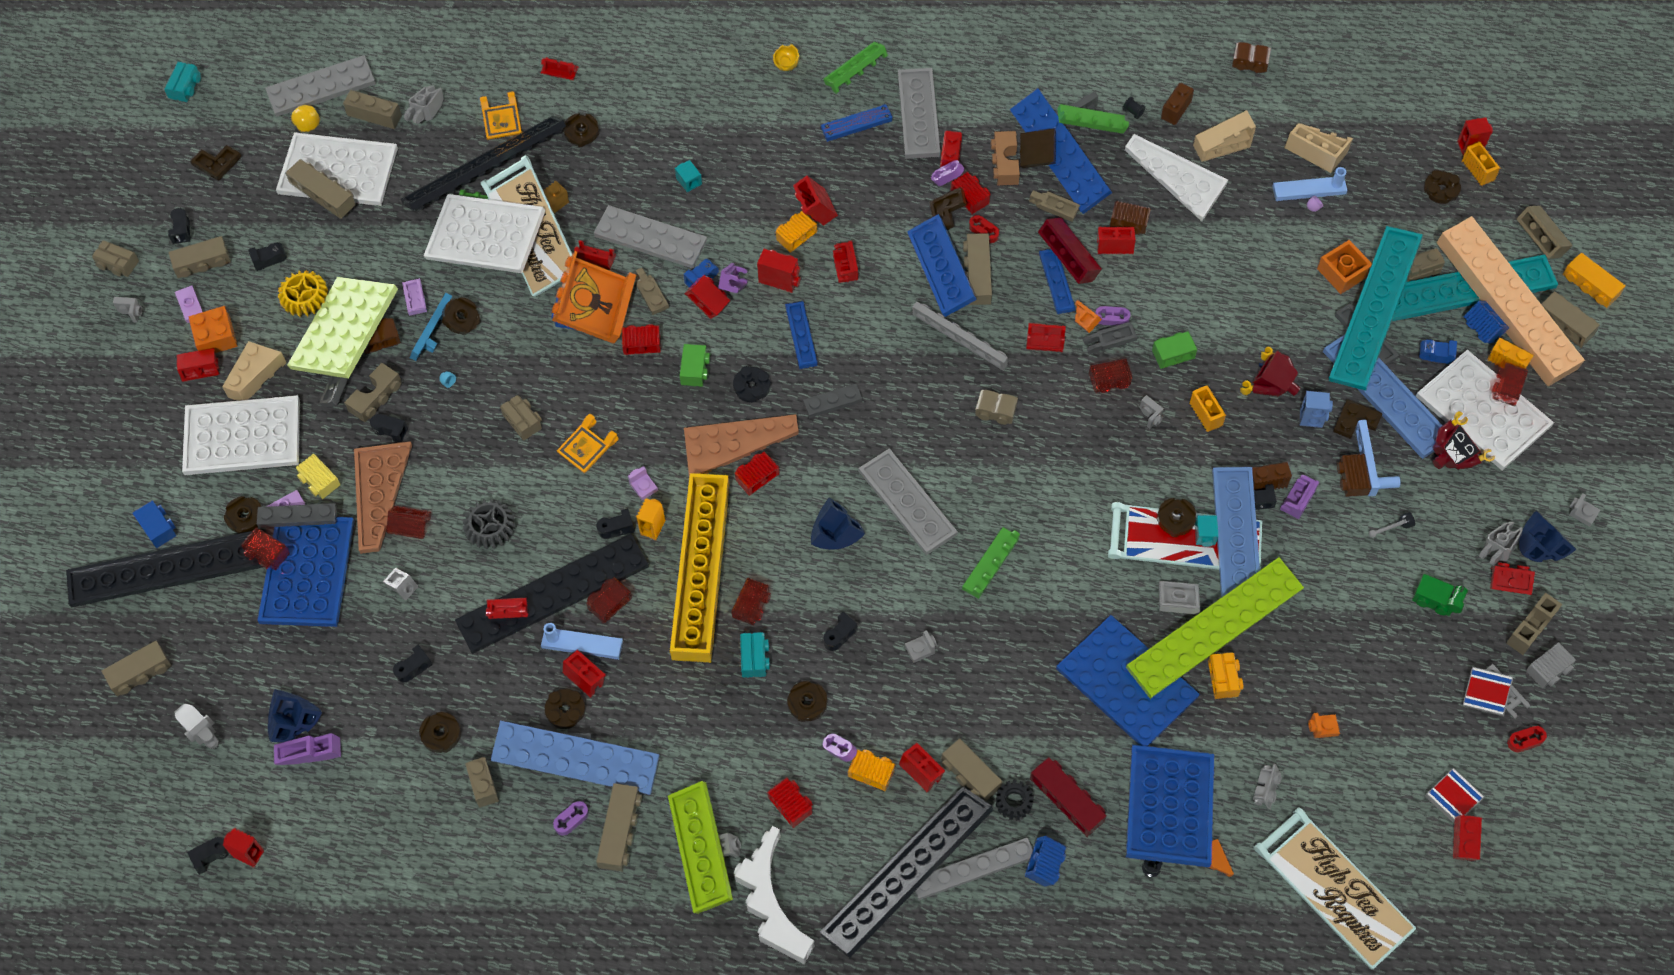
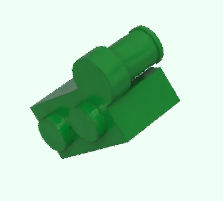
(1438, 596)

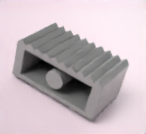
(1551, 665)

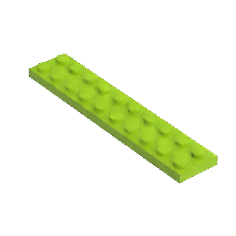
(1214, 627)

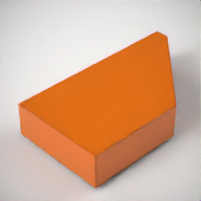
(1085, 317)
(1219, 859)

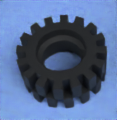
(1017, 788)

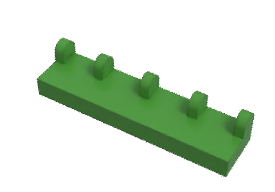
(855, 65)
(1092, 119)
(991, 562)

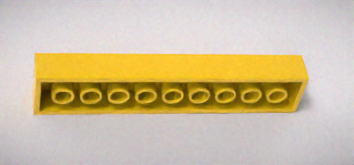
(700, 568)

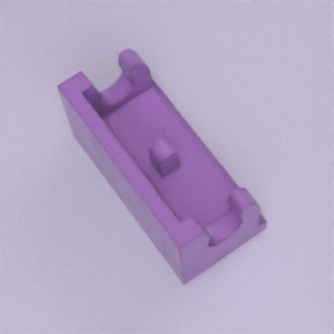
(730, 279)
(1299, 496)

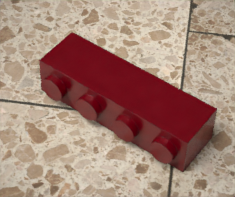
(1069, 250)
(1068, 797)

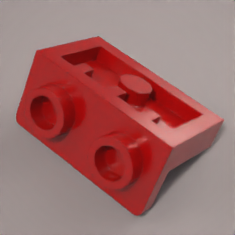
(1511, 579)

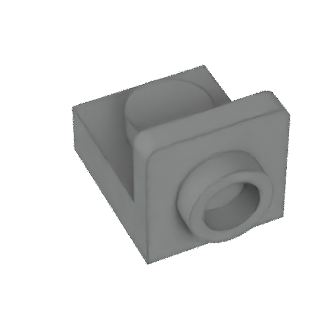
(128, 306)
(1151, 409)
(1583, 511)
(400, 583)
(921, 647)
(730, 845)

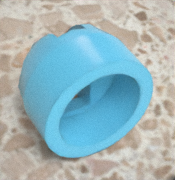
(447, 379)

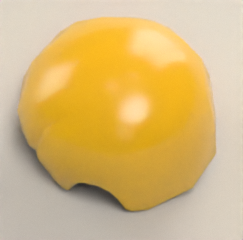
(786, 57)
(305, 118)

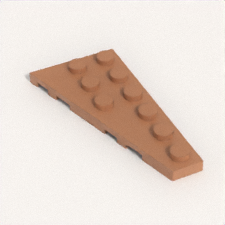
(727, 442)
(377, 485)

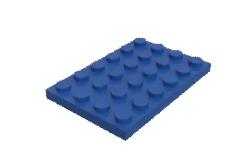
(311, 578)
(1101, 675)
(1170, 806)

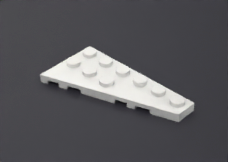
(1187, 181)

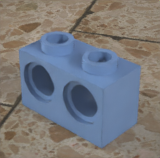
(1315, 409)

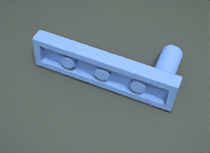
(1311, 187)
(1365, 448)
(586, 643)

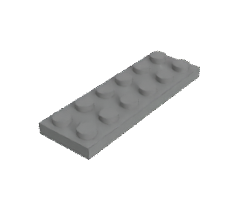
(320, 85)
(918, 113)
(650, 236)
(908, 501)

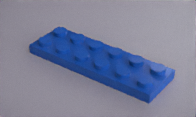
(941, 265)

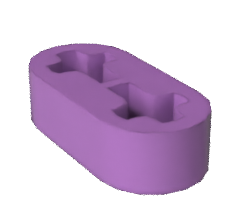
(947, 173)
(1112, 315)
(837, 750)
(568, 814)

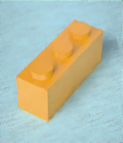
(1593, 280)

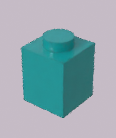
(688, 176)
(1206, 530)

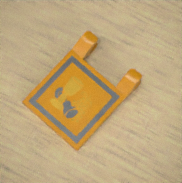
(501, 120)
(584, 446)

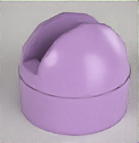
(1314, 204)

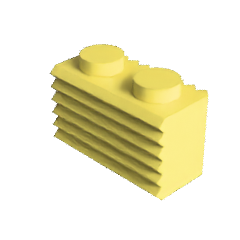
(317, 476)

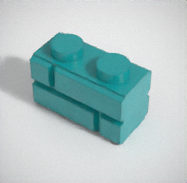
(182, 82)
(753, 655)

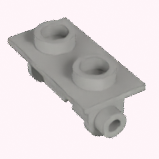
(1267, 794)

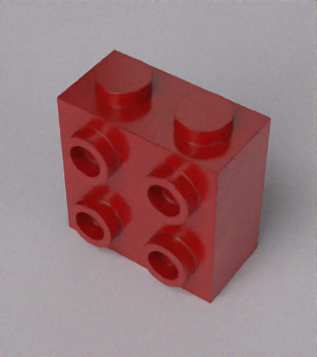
(814, 200)
(778, 270)

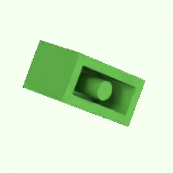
(1174, 349)
(694, 364)

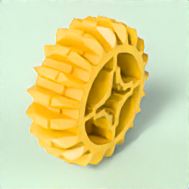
(298, 288)

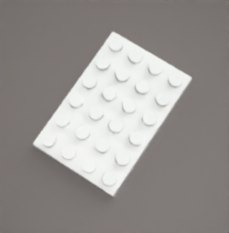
(353, 163)
(484, 233)
(1490, 423)
(241, 435)

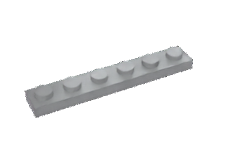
(962, 337)
(975, 868)

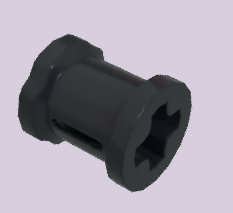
(1134, 107)
(1149, 871)

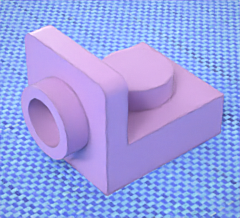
(642, 483)

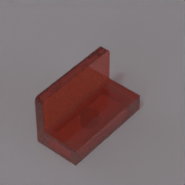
(407, 522)

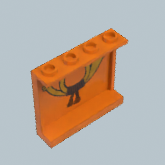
(593, 299)

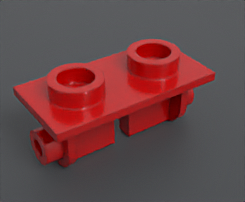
(558, 69)
(507, 608)

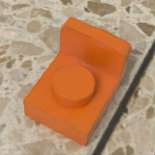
(1323, 725)

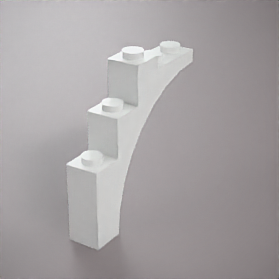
(778, 930)

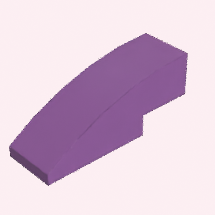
(307, 750)

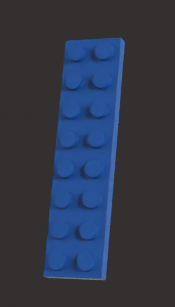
(1072, 164)

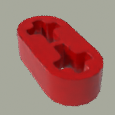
(984, 228)
(1528, 743)

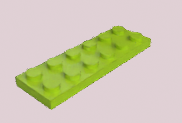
(700, 847)

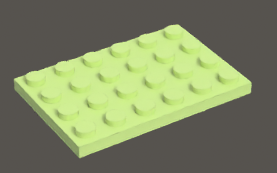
(342, 327)

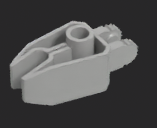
(424, 104)
(1501, 543)
(196, 726)

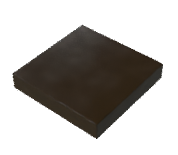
(1038, 148)

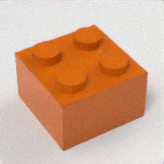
(1344, 266)
(213, 330)

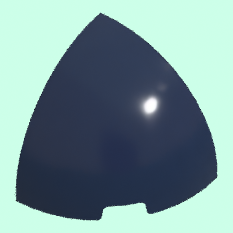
(835, 528)
(1543, 541)
(290, 716)

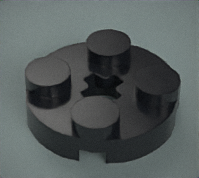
(751, 374)

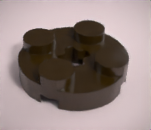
(581, 138)
(1444, 178)
(469, 311)
(233, 514)
(1172, 526)
(811, 691)
(572, 716)
(444, 742)

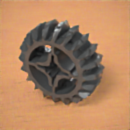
(491, 529)

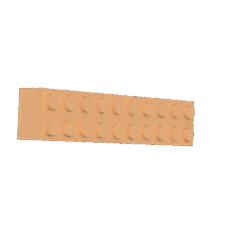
(1511, 299)

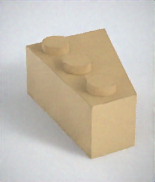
(1225, 137)
(1318, 147)
(252, 370)

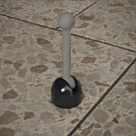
(1405, 520)

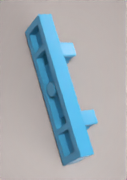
(424, 341)

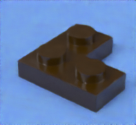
(218, 165)
(946, 204)
(1351, 414)

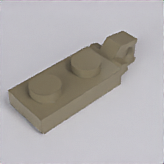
(1055, 205)
(650, 292)

